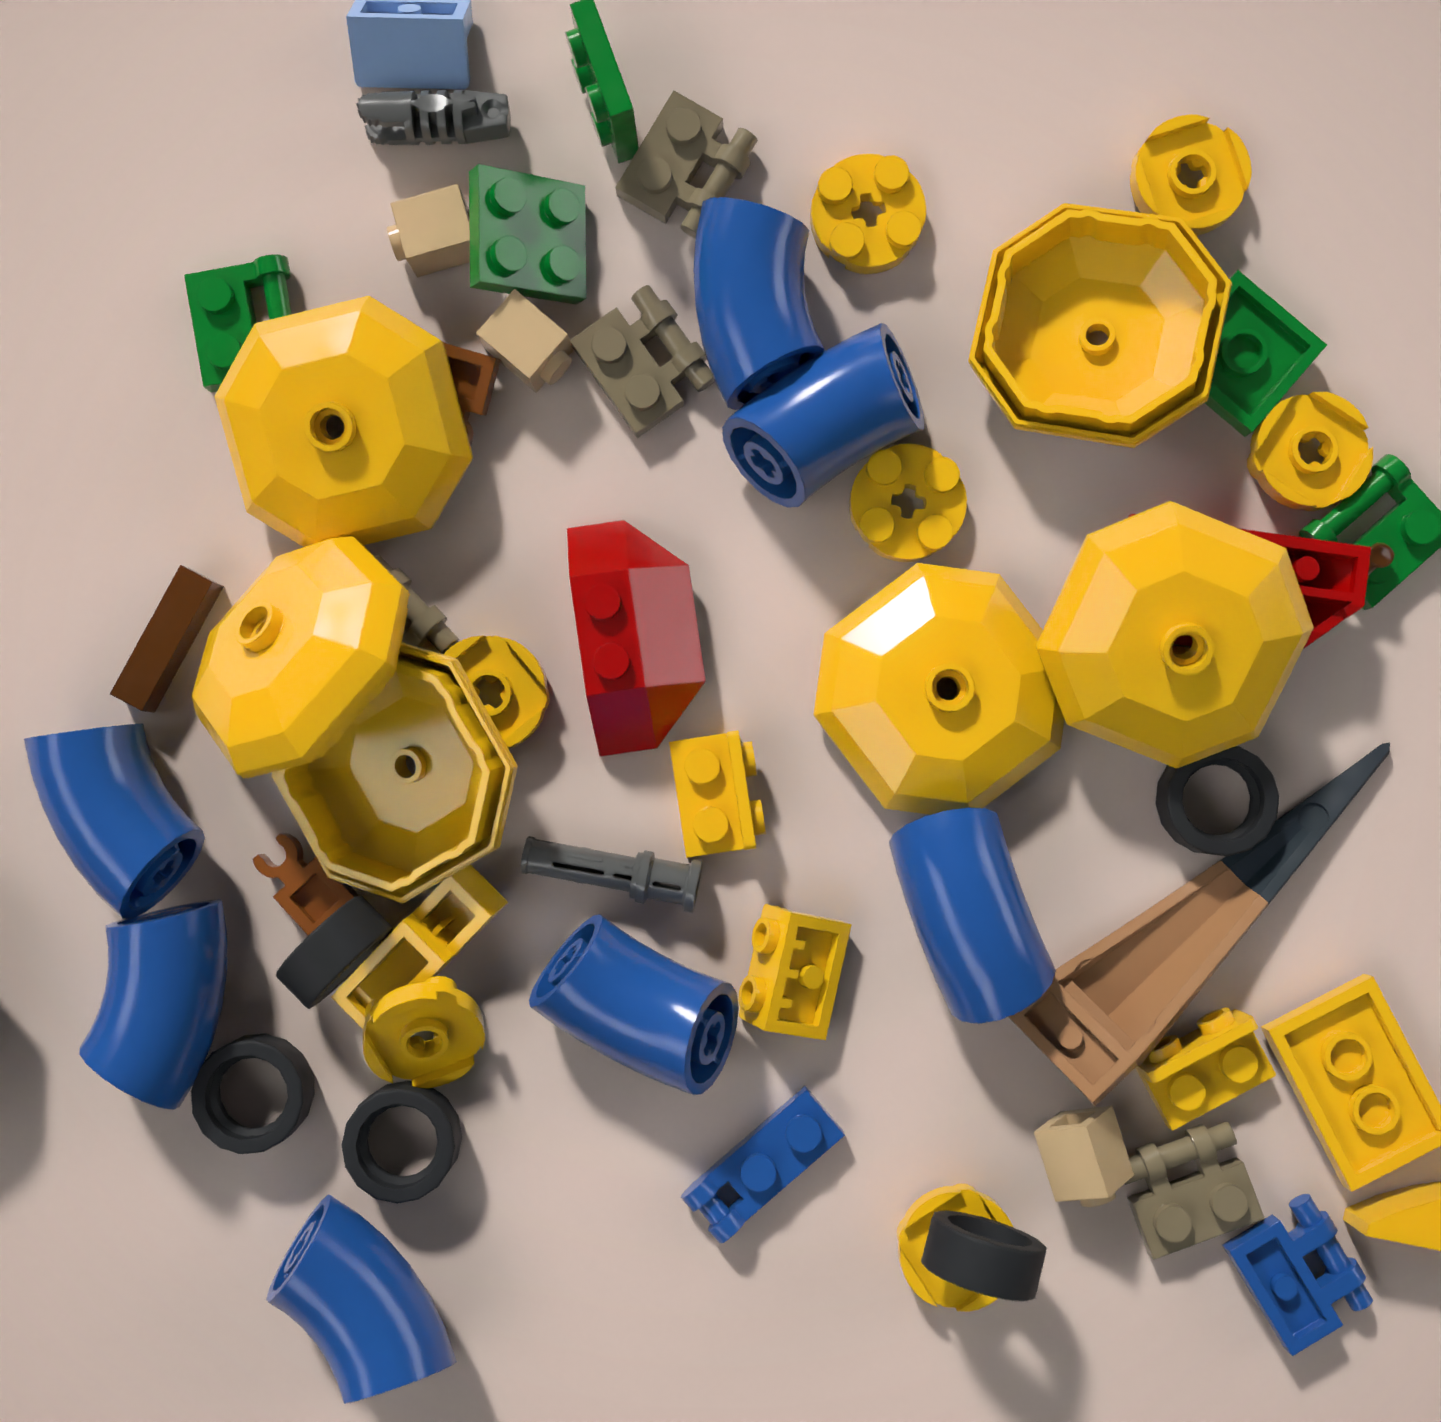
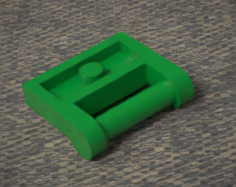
(225, 310)
(1409, 527)

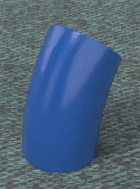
(751, 296)
(825, 417)
(114, 814)
(971, 914)
(160, 1001)
(639, 1006)
(360, 1304)

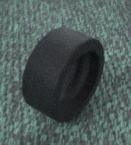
(1257, 823)
(333, 951)
(211, 1113)
(375, 1179)
(984, 1256)

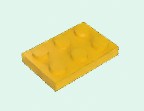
(1357, 1081)

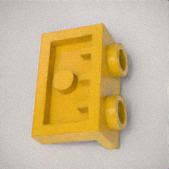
(714, 793)
(793, 972)
(1205, 1066)

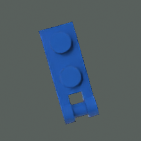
(764, 1163)

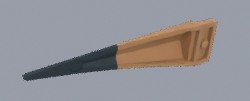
(1136, 982)

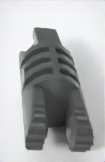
(434, 118)

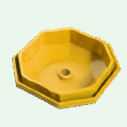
(1111, 273)
(399, 414)
(1143, 589)
(300, 656)
(884, 704)
(397, 828)

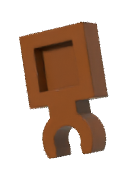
(474, 381)
(307, 891)

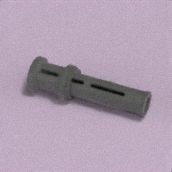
(640, 875)

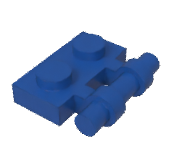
(1283, 1284)

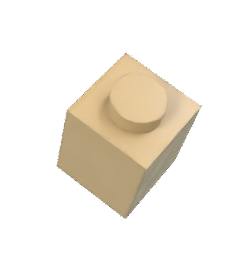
(431, 230)
(526, 342)
(1084, 1155)

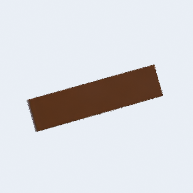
(166, 640)

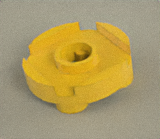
(1203, 147)
(884, 184)
(1343, 444)
(933, 480)
(523, 678)
(416, 1008)
(912, 1238)

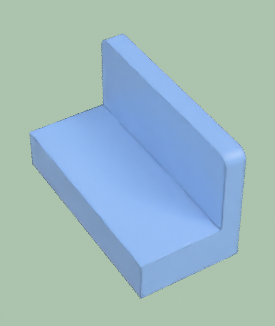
(410, 43)

